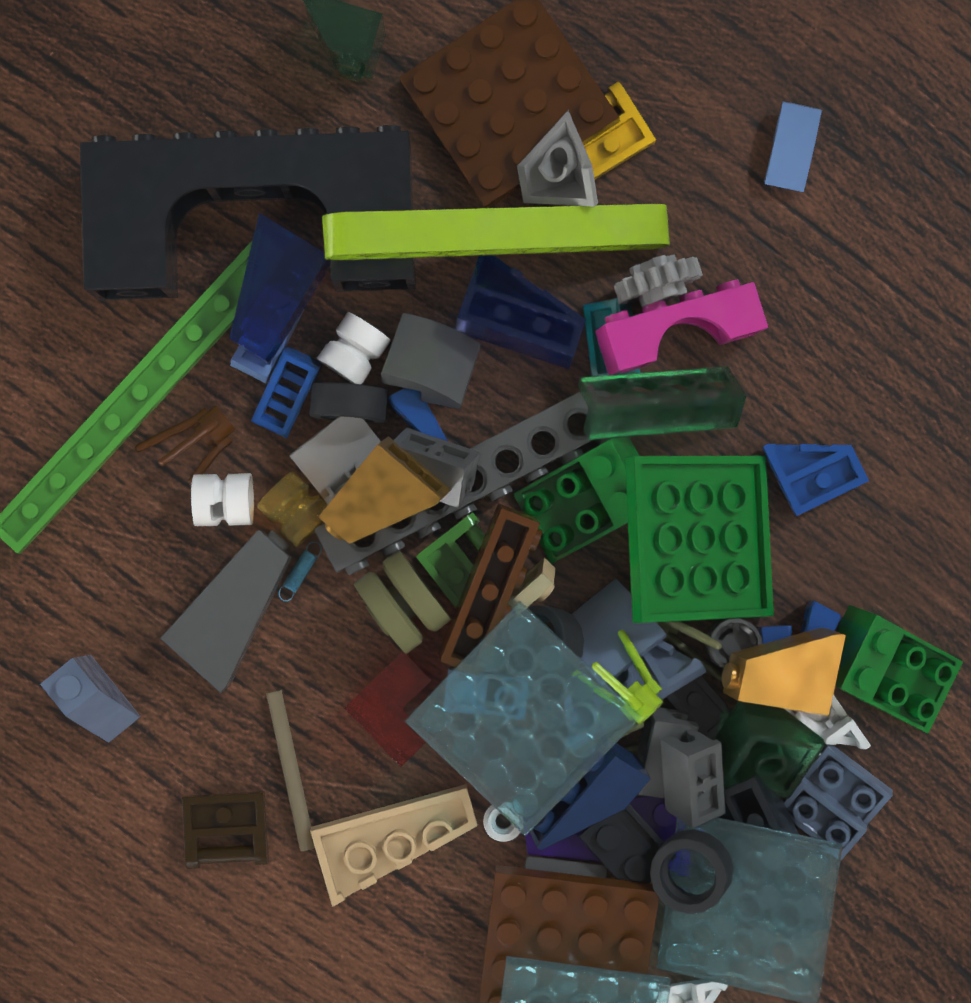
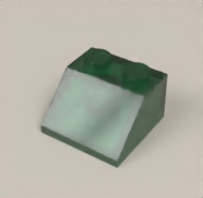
(348, 35)
(769, 745)

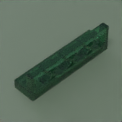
(666, 408)

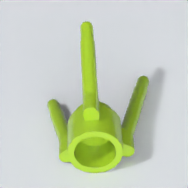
(640, 698)

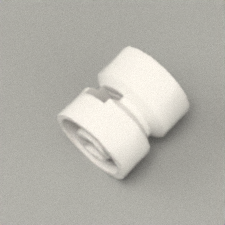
(354, 349)
(222, 499)

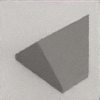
(558, 169)

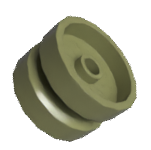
(397, 605)

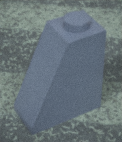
(90, 698)

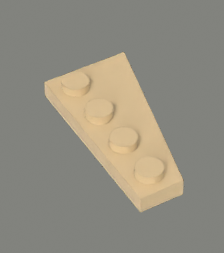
(378, 841)

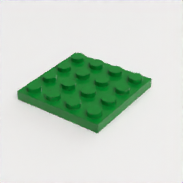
(698, 537)

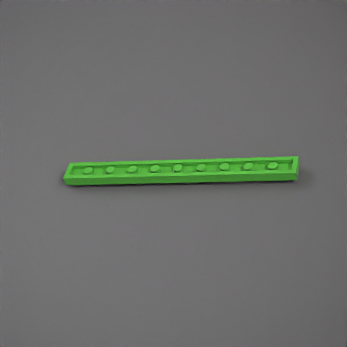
(124, 409)

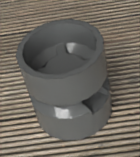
(734, 636)

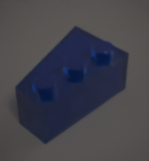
(275, 288)
(517, 314)

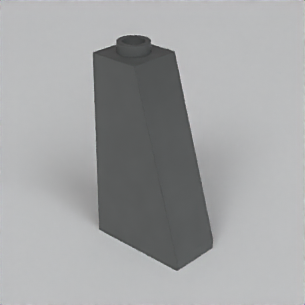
(227, 614)

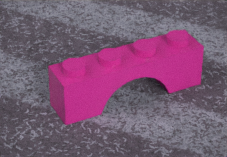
(726, 315)

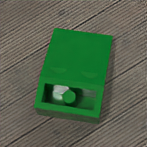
(580, 499)
(893, 669)

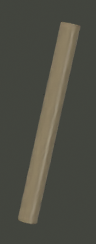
(290, 769)

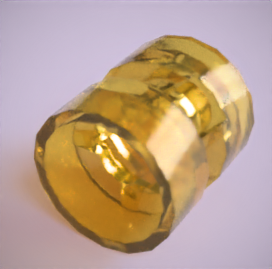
(293, 508)

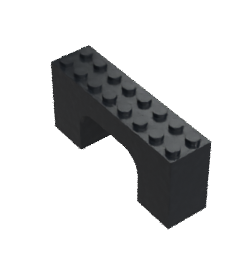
(146, 187)

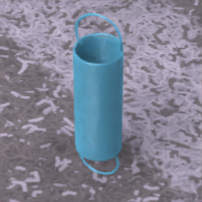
(300, 571)

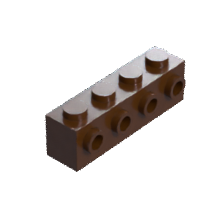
(491, 582)

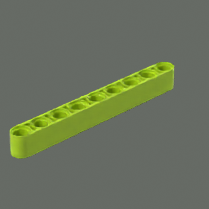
(494, 231)

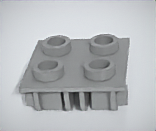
(335, 454)

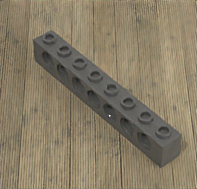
(495, 483)

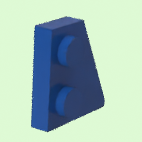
(814, 472)

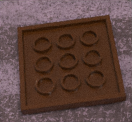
(503, 92)
(566, 922)

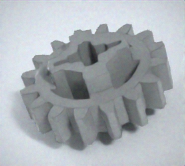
(658, 280)

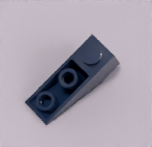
(598, 795)

